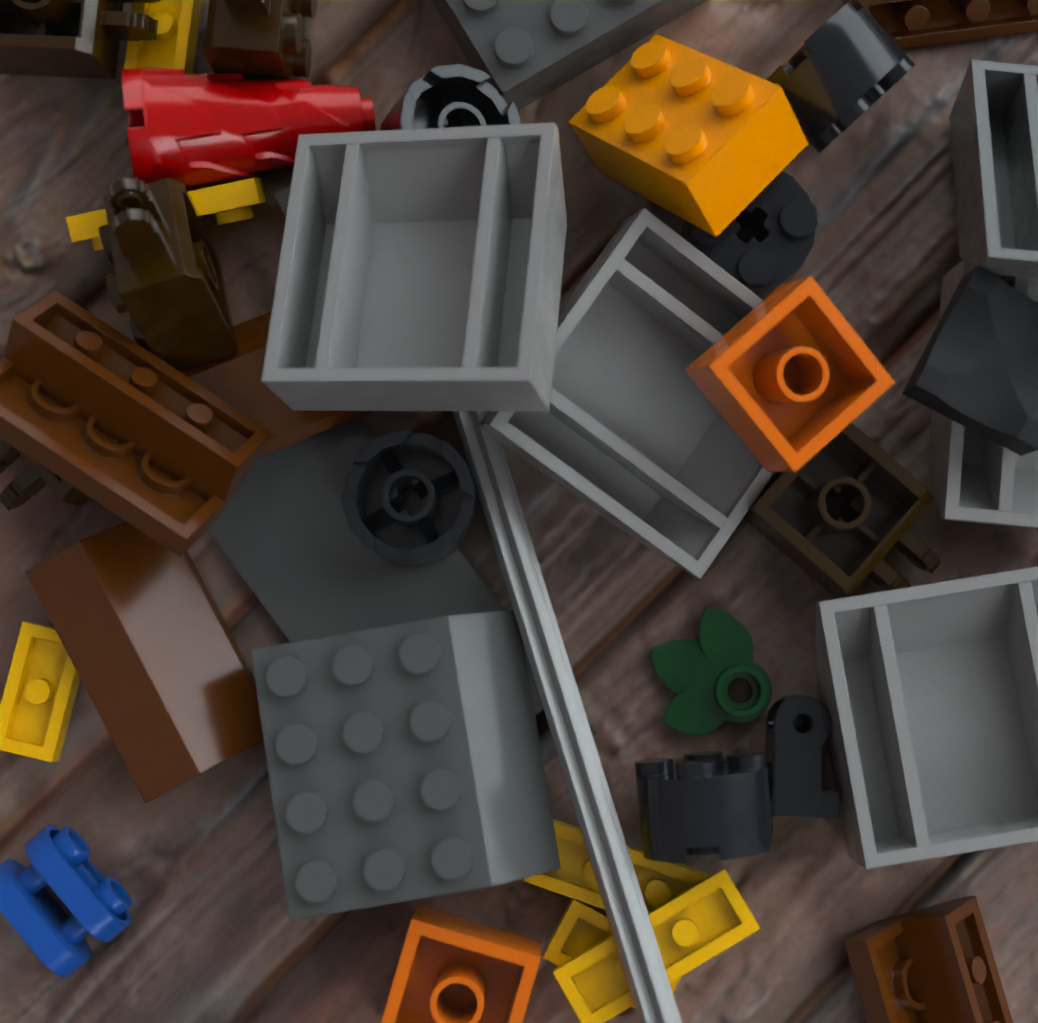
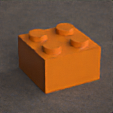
(790, 375)
(461, 972)

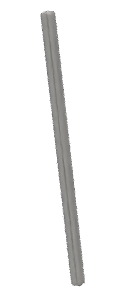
(568, 724)

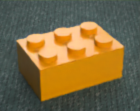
(689, 132)

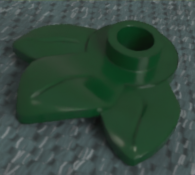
(702, 672)

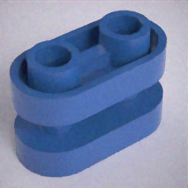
(96, 902)

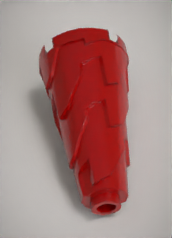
(228, 126)

